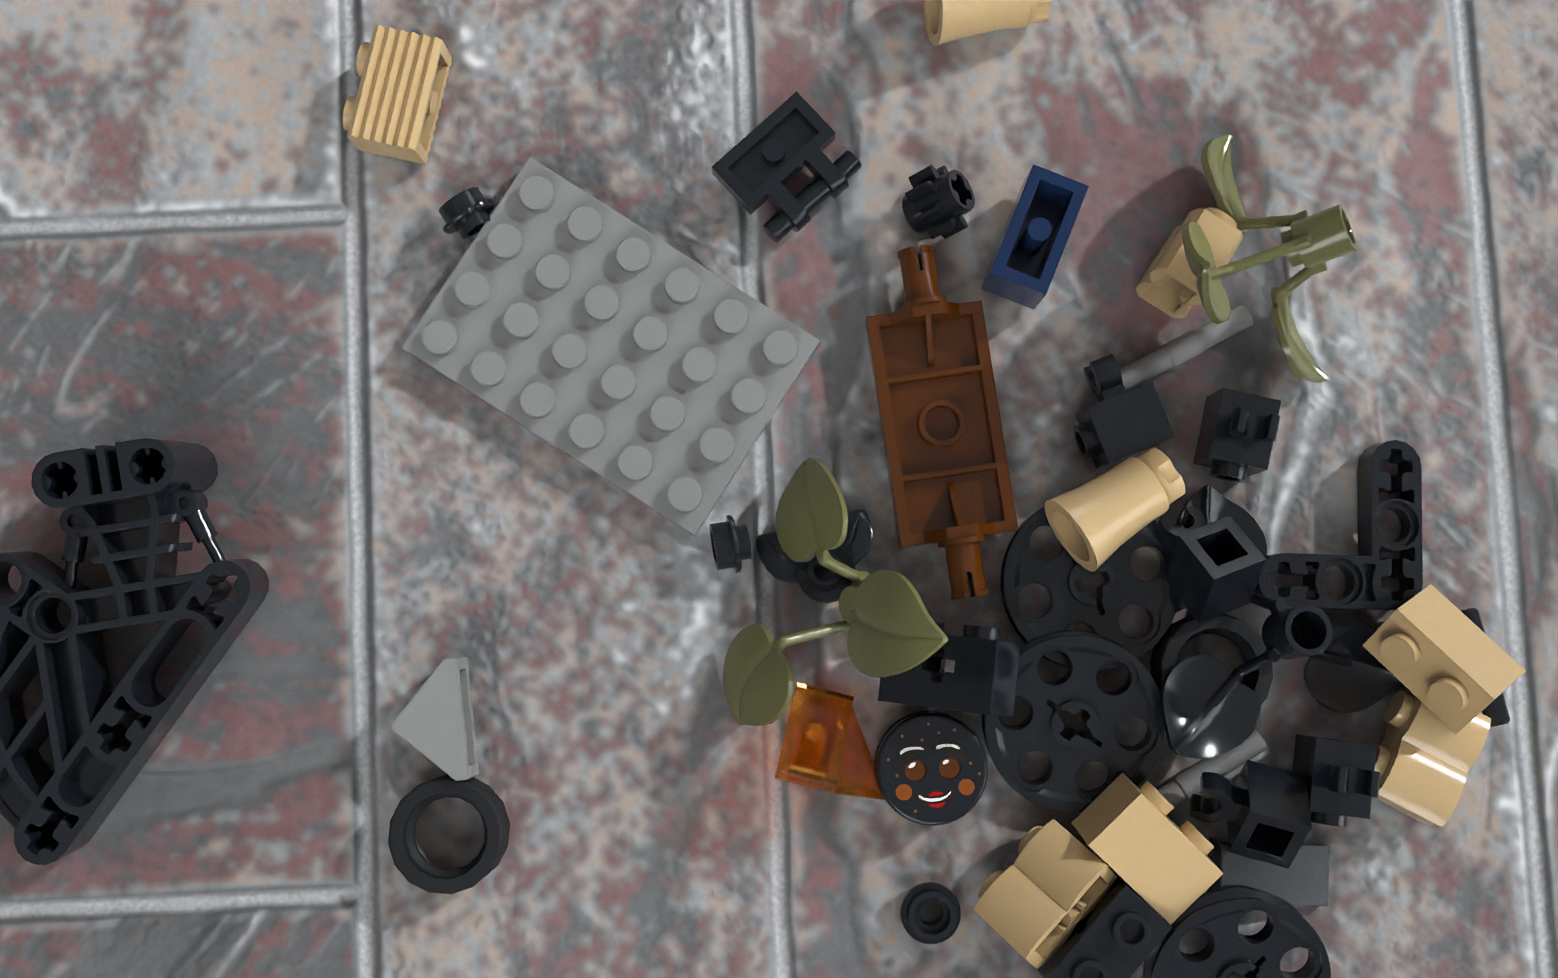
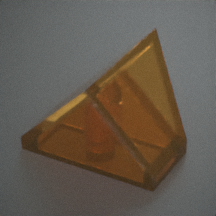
(825, 745)

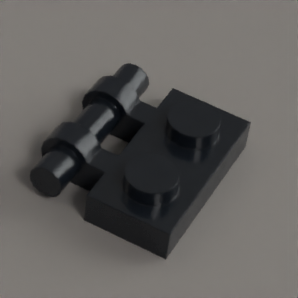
(774, 154)

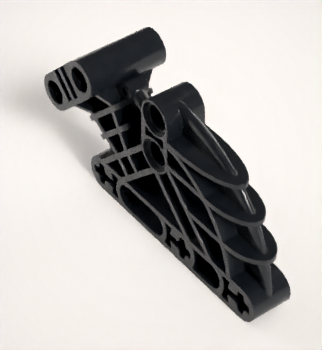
(133, 508)

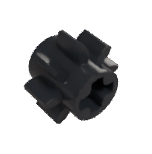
(938, 202)

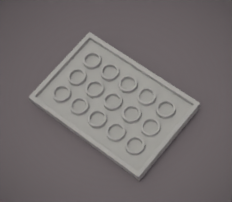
(612, 346)

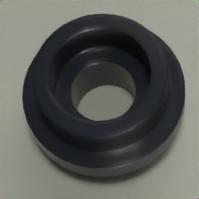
(943, 926)

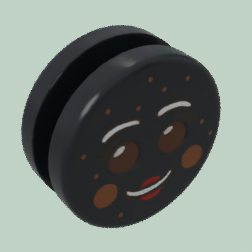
(930, 768)

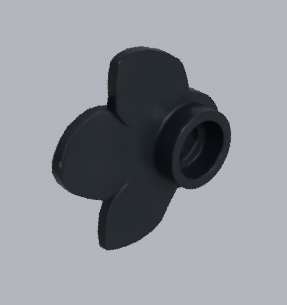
(850, 552)

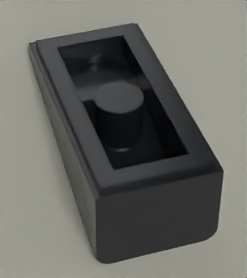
(1299, 885)

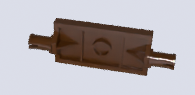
(941, 423)

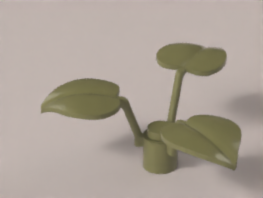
(1308, 242)
(879, 610)

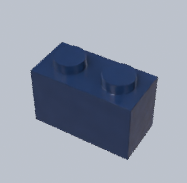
(1034, 237)

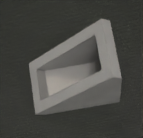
(442, 720)

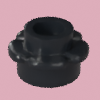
(466, 212)
(730, 544)

